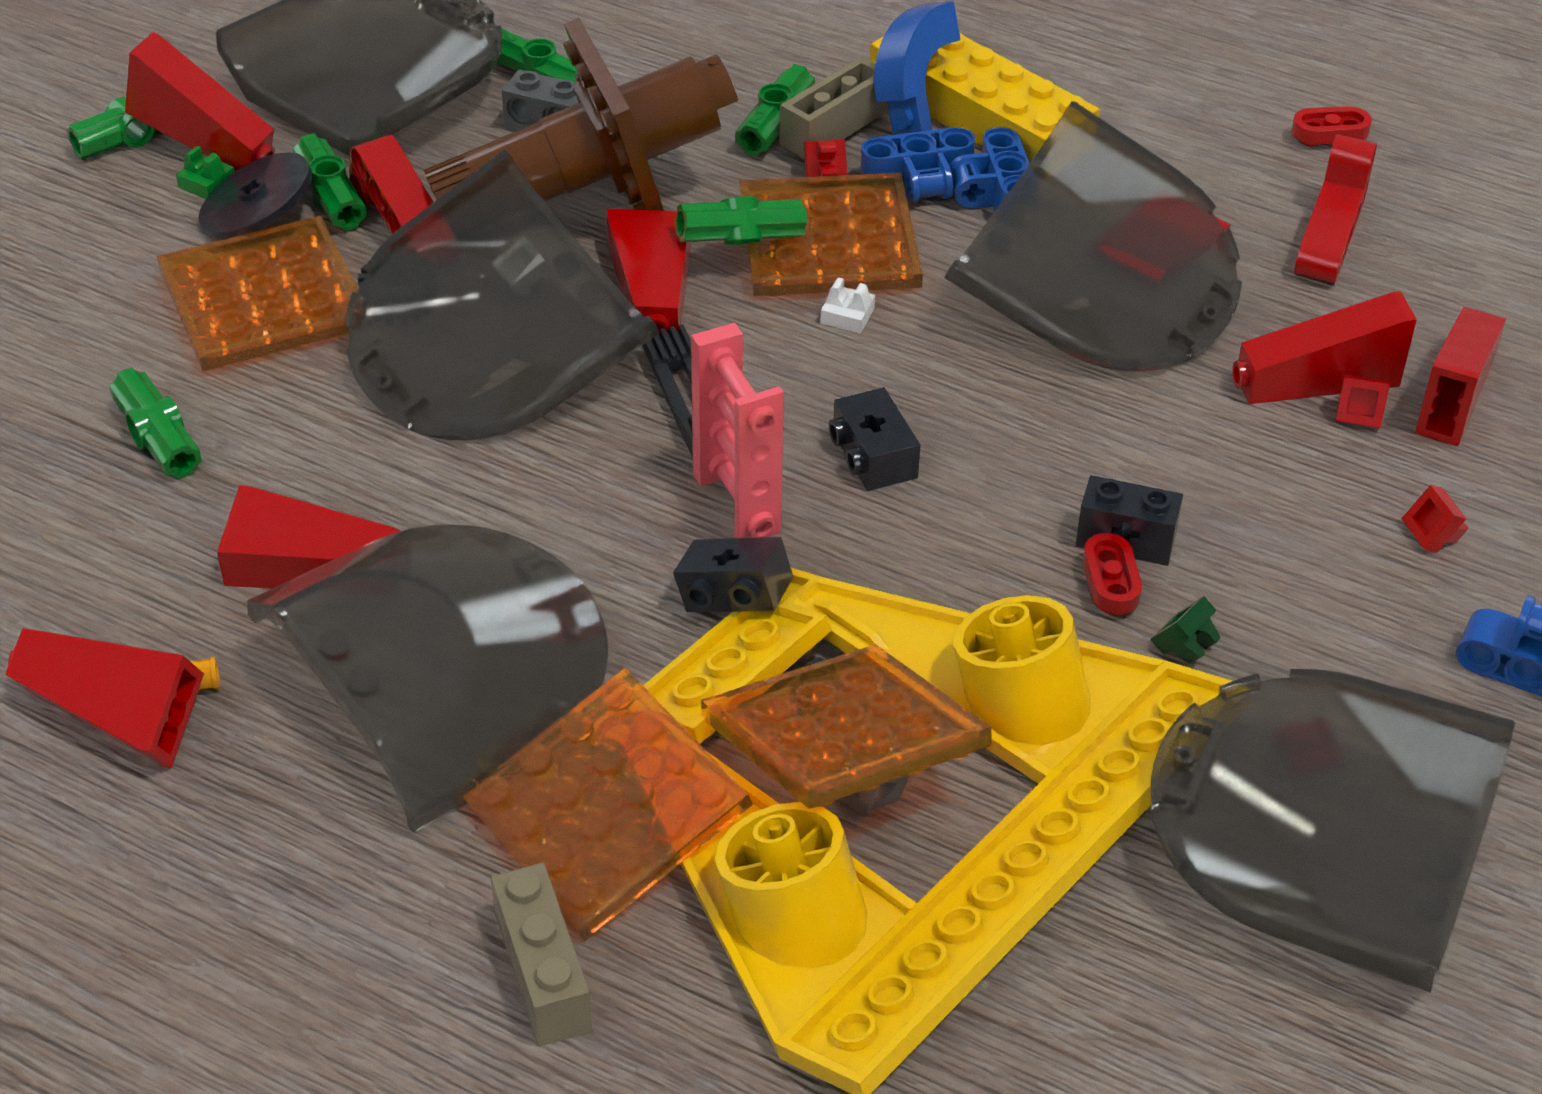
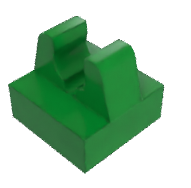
(202, 172)

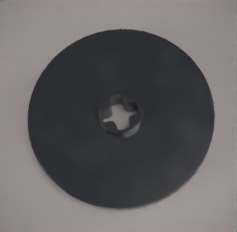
(255, 195)

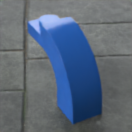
(904, 62)

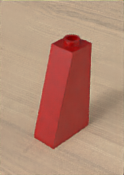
(191, 106)
(650, 262)
(1315, 354)
(1459, 375)
(281, 538)
(115, 688)

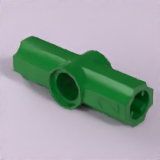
(535, 55)
(763, 122)
(108, 131)
(330, 183)
(740, 220)
(155, 423)

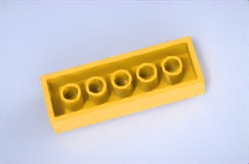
(983, 91)

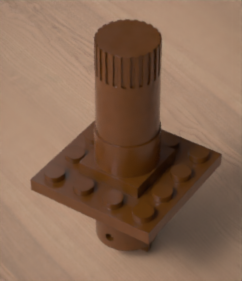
(609, 128)

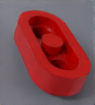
(1321, 125)
(1112, 573)

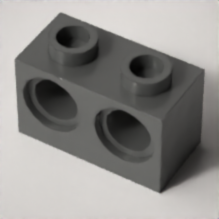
(534, 96)

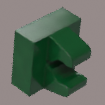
(1185, 627)

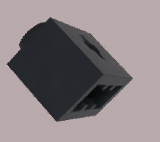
(875, 439)
(1133, 511)
(733, 574)

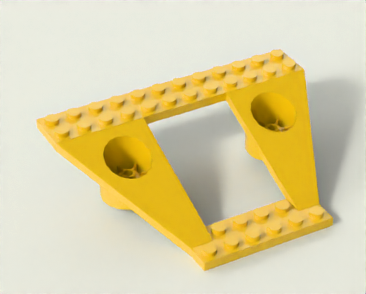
(823, 944)

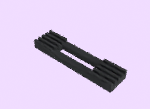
(670, 352)

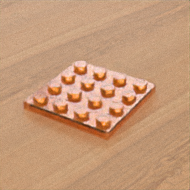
(853, 232)
(259, 292)
(845, 725)
(607, 801)

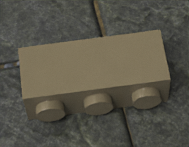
(831, 107)
(541, 954)

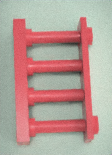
(736, 432)

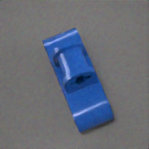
(920, 158)
(992, 170)
(1505, 646)

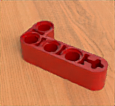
(387, 180)
(1336, 209)

